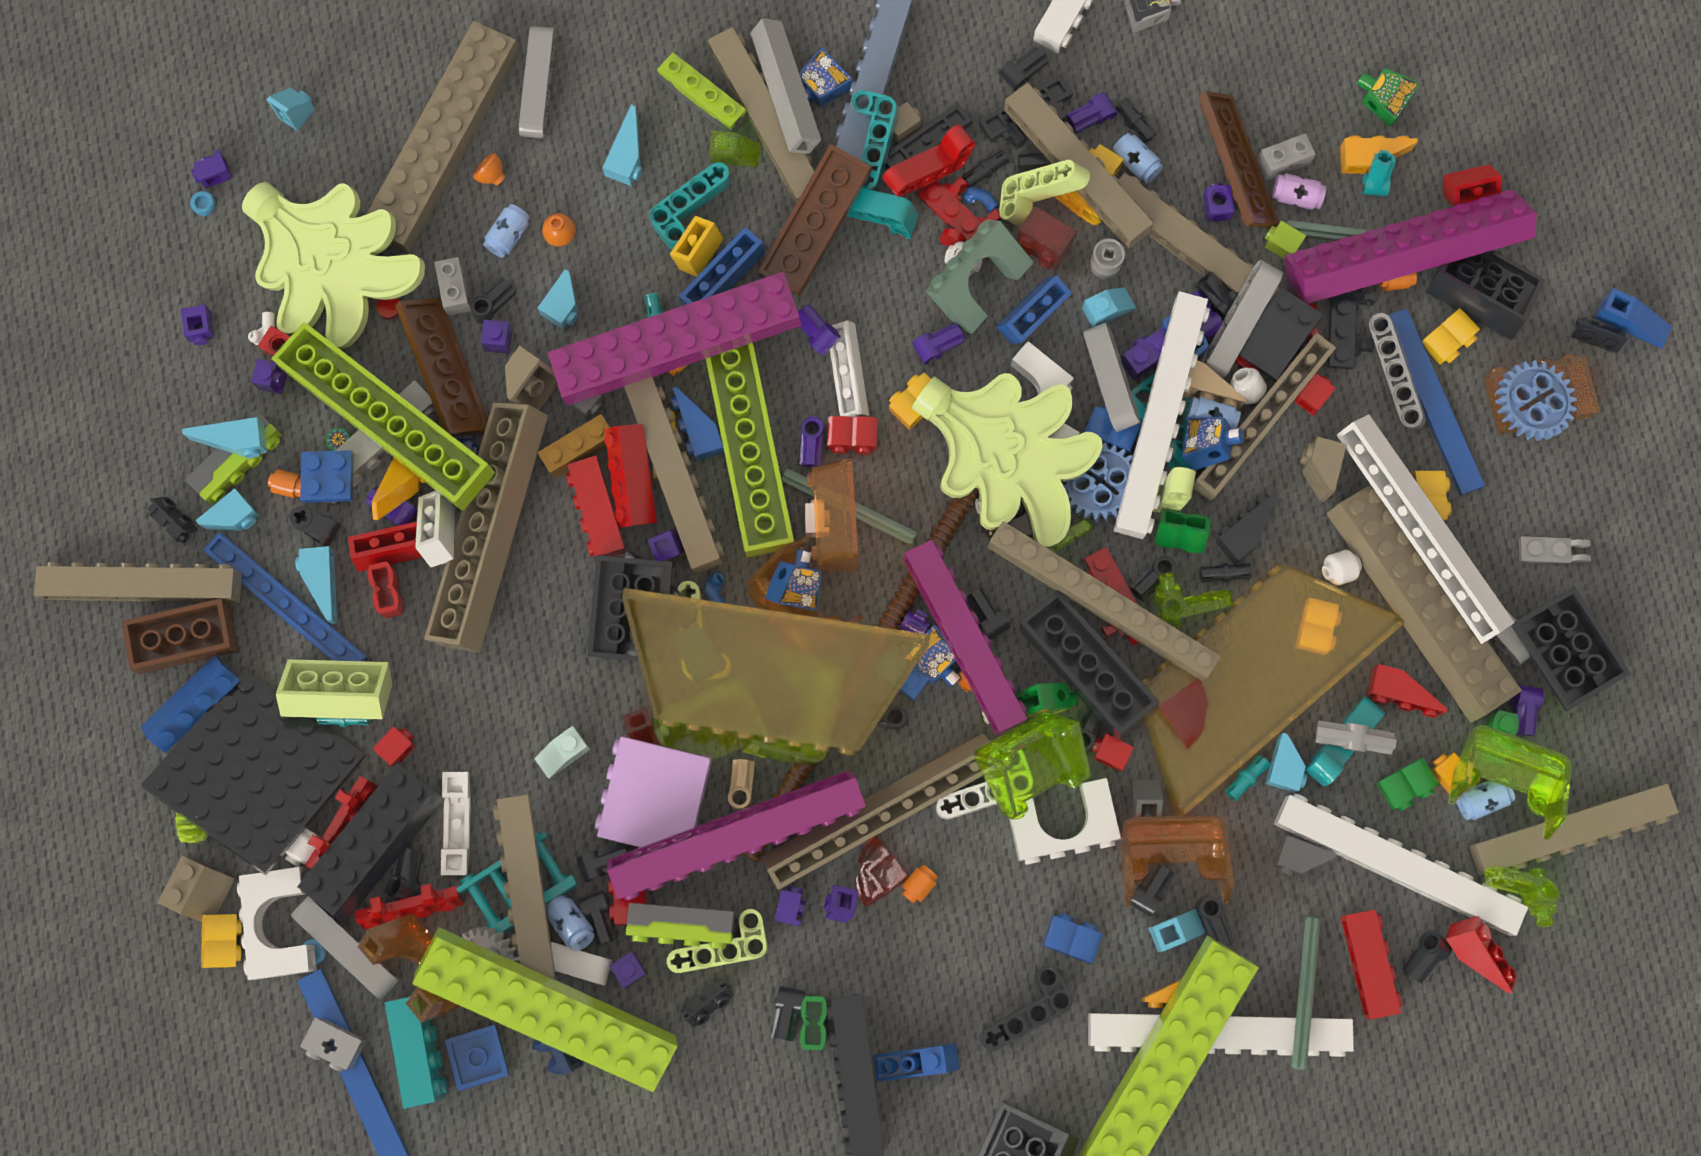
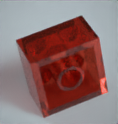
(1045, 238)

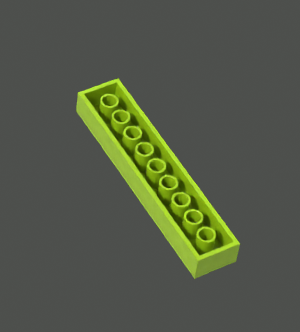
(383, 416)
(749, 451)
(545, 1009)
(1172, 1053)

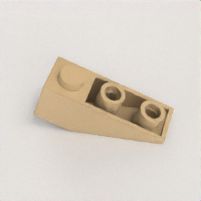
(1212, 386)

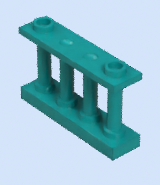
(561, 886)

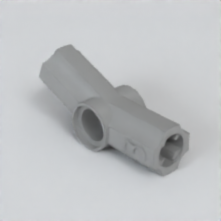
(1355, 737)

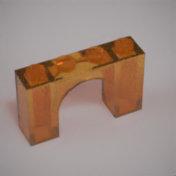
(1574, 369)
(408, 940)

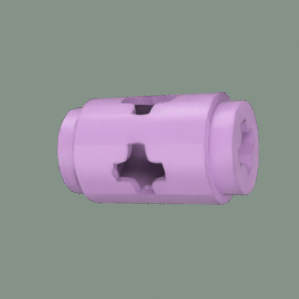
(1284, 191)

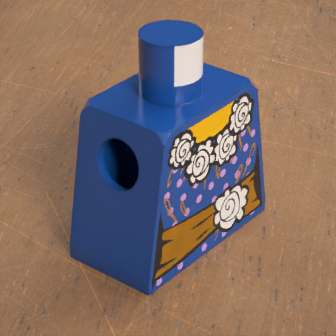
(824, 79)
(1209, 441)
(796, 583)
(938, 660)

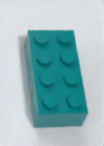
(415, 1056)

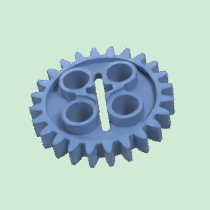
(1523, 381)
(1087, 499)

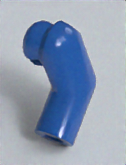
(983, 195)
(713, 587)

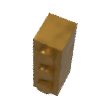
(575, 446)

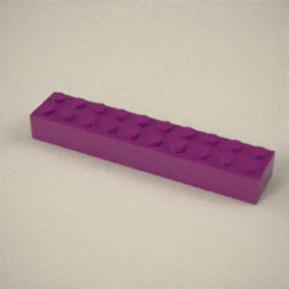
(1410, 246)
(674, 338)
(735, 834)

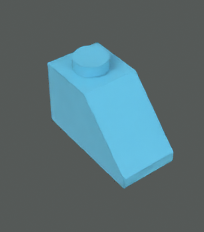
(292, 107)
(560, 302)
(1107, 306)
(230, 513)
(1286, 766)

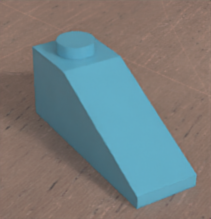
(624, 157)
(238, 437)
(318, 573)

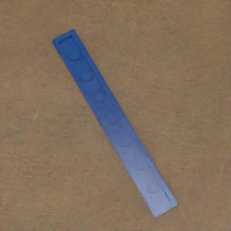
(1437, 407)
(284, 601)
(359, 1079)

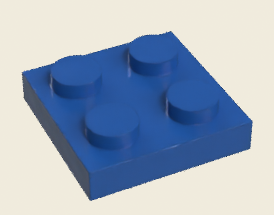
(326, 476)
(477, 1057)

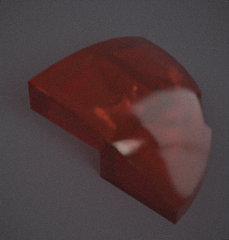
(1187, 712)
(874, 883)

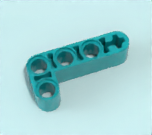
(872, 143)
(693, 201)
(887, 210)
(1330, 759)

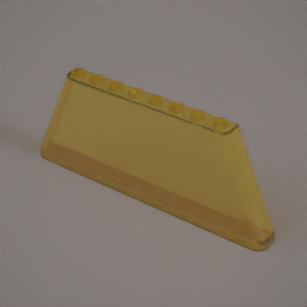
(1275, 661)
(768, 670)

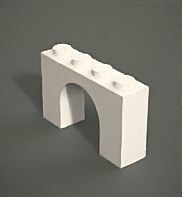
(1040, 369)
(1099, 827)
(262, 957)

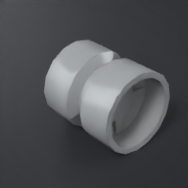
(1103, 263)

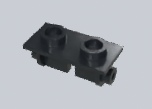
(1605, 338)
(164, 511)
(698, 1011)

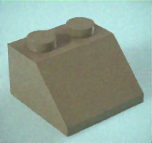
(528, 379)
(1322, 465)
(196, 889)

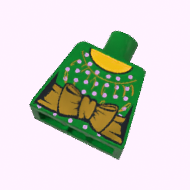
(1387, 94)
(1052, 699)

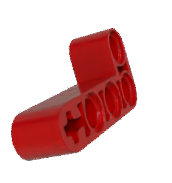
(931, 164)

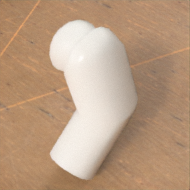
(268, 320)

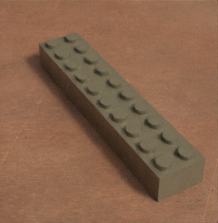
(444, 131)
(487, 529)
(1459, 659)

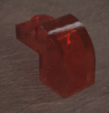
(640, 726)

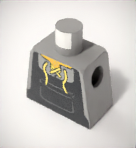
(1148, 12)

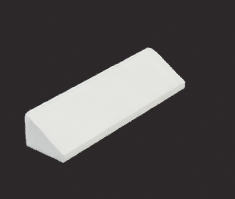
(850, 371)

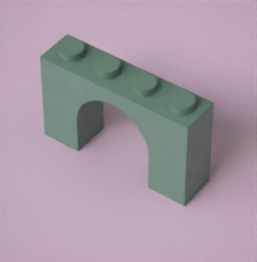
(951, 287)

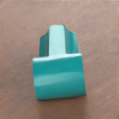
(1378, 178)

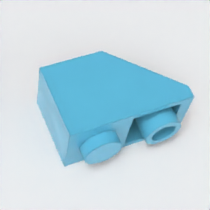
(1177, 930)

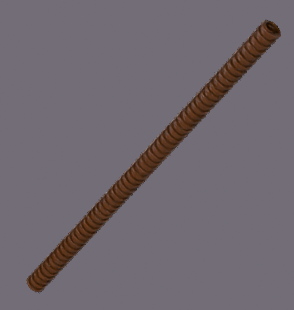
(891, 620)

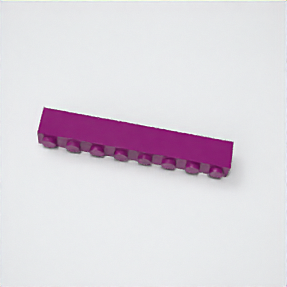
(964, 637)

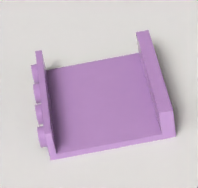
(651, 792)

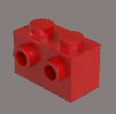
(1471, 184)

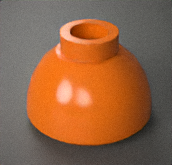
(490, 170)
(558, 229)

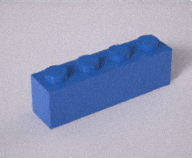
(726, 268)
(189, 704)

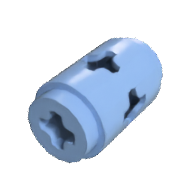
(1149, 163)
(502, 241)
(1201, 407)
(1473, 801)
(575, 931)

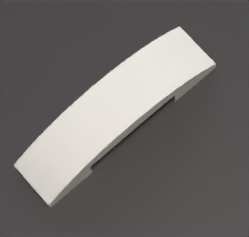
(456, 823)

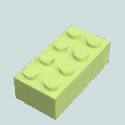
(334, 689)

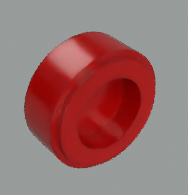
(951, 236)
(387, 308)

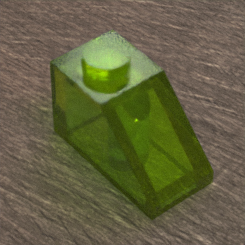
(733, 149)

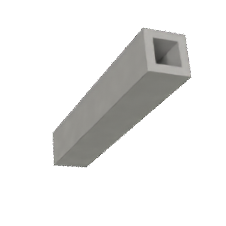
(785, 86)

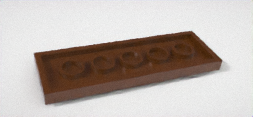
(1238, 160)
(816, 218)
(442, 366)

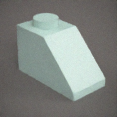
(561, 752)

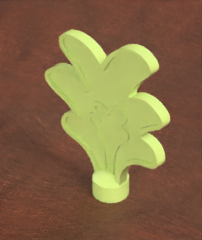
(328, 259)
(1008, 451)

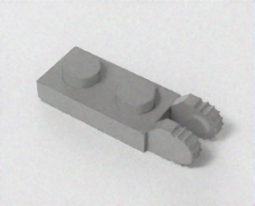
(1551, 550)

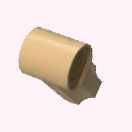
(741, 782)

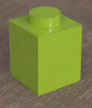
(1284, 239)

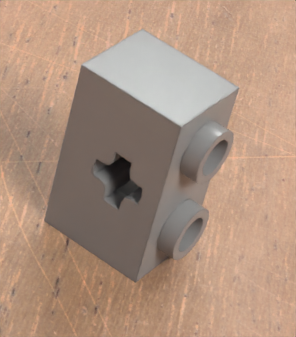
(1285, 157)
(453, 286)
(347, 1043)

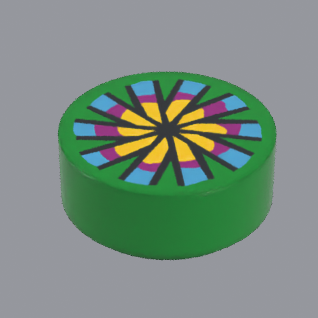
(336, 438)

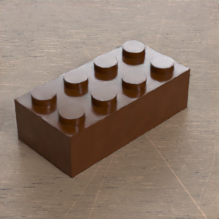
(179, 636)

